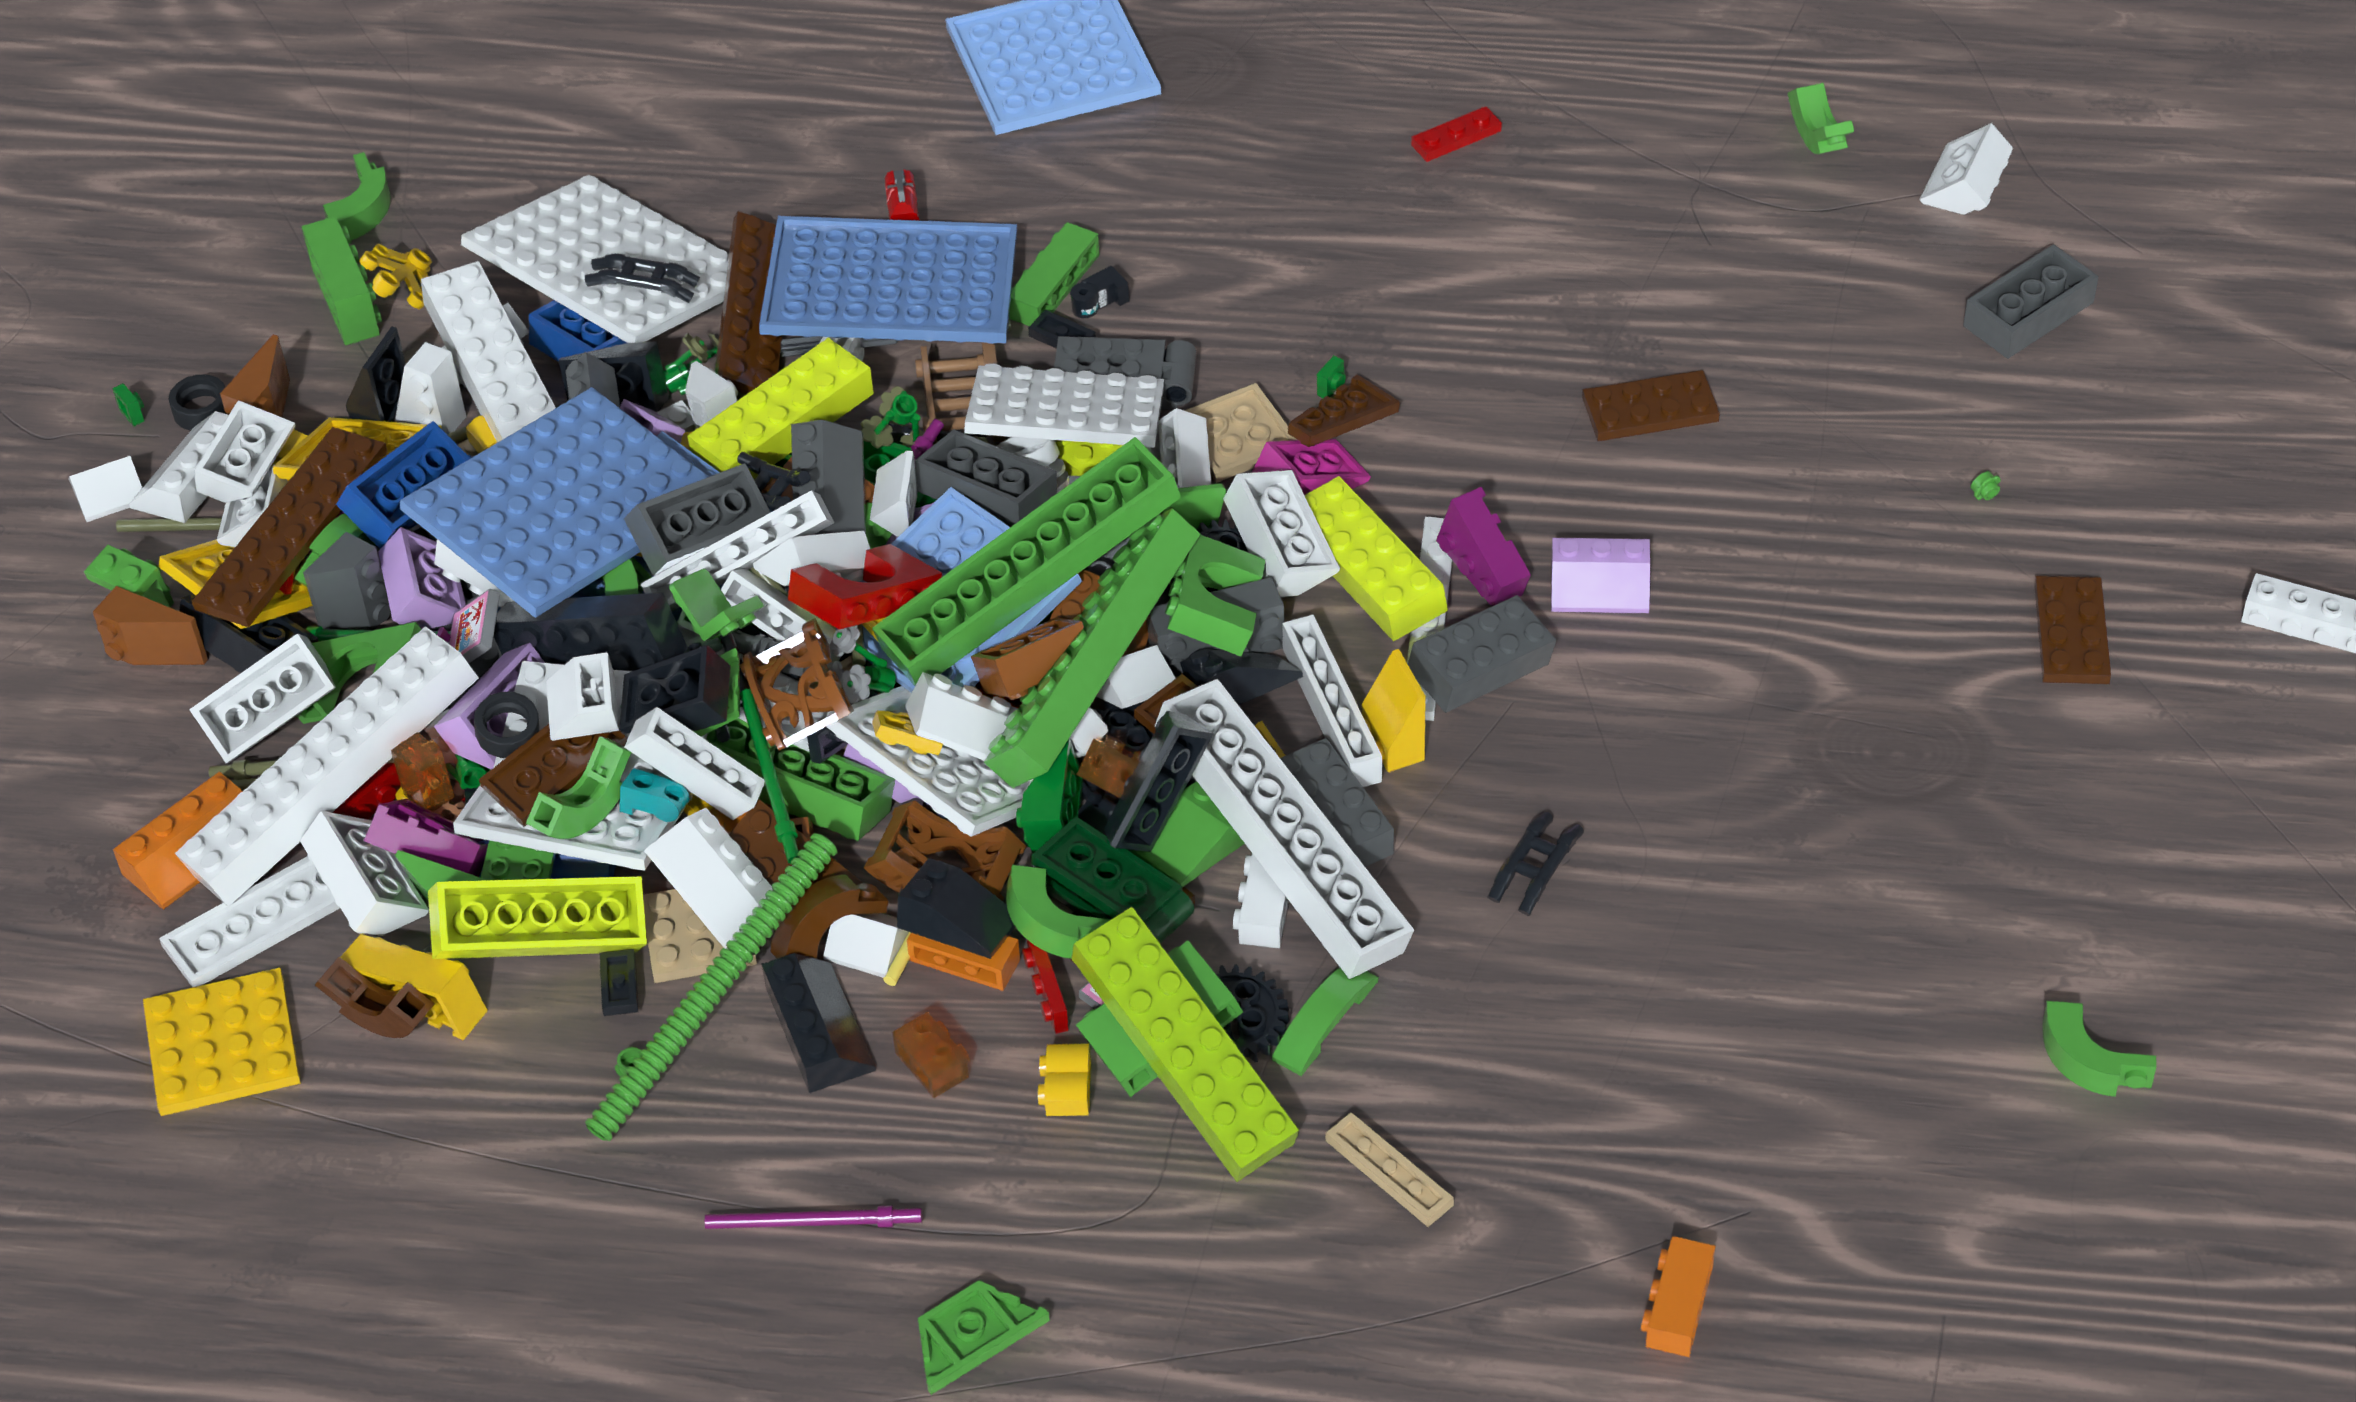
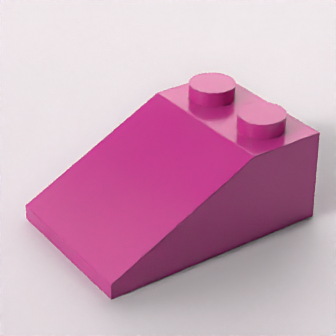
(1313, 464)

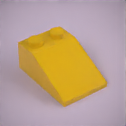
(1396, 714)

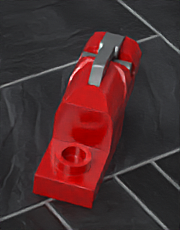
(901, 195)

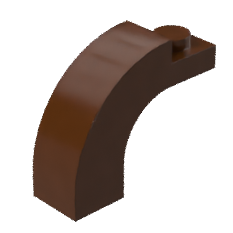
(821, 907)
(370, 1006)

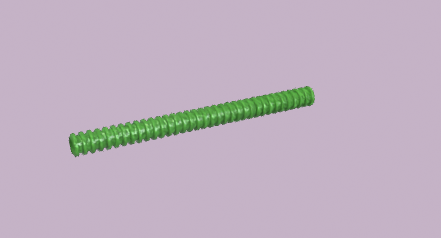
(711, 987)

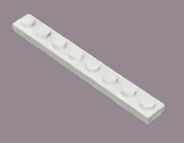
(1440, 565)

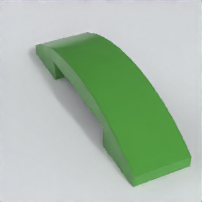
(1318, 1017)

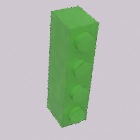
(1053, 273)

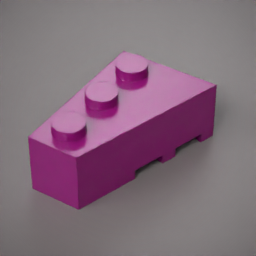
(1480, 550)
(425, 834)

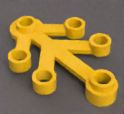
(386, 283)

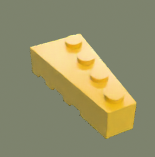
(440, 980)

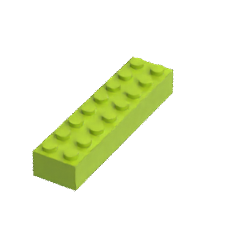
(1184, 1044)

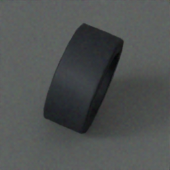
(191, 388)
(505, 703)

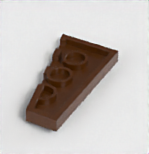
(1345, 411)

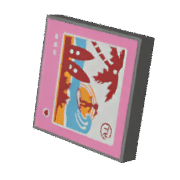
(475, 625)

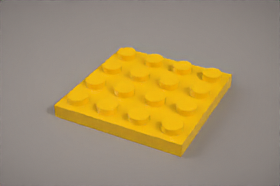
(388, 432)
(198, 563)
(220, 1041)

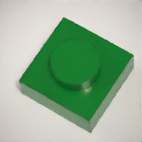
(1330, 377)
(129, 404)

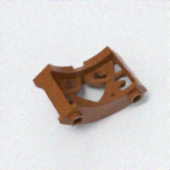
(828, 696)
(985, 853)

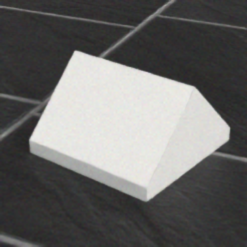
(106, 488)
(895, 494)
(1136, 678)
(864, 942)

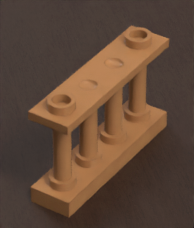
(925, 368)

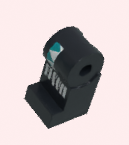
(1098, 292)

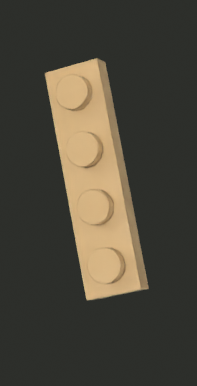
(1389, 1169)

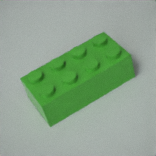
(342, 280)

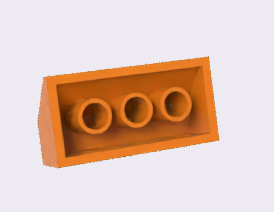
(150, 855)

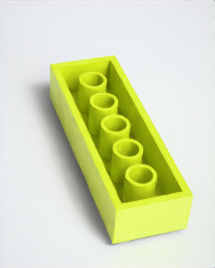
(812, 388)
(1375, 562)
(536, 917)

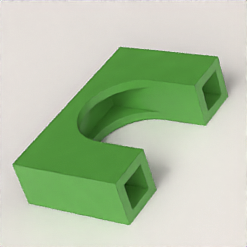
(1200, 613)
(351, 653)
(1116, 1047)

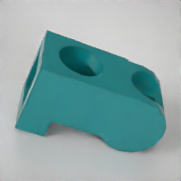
(652, 795)

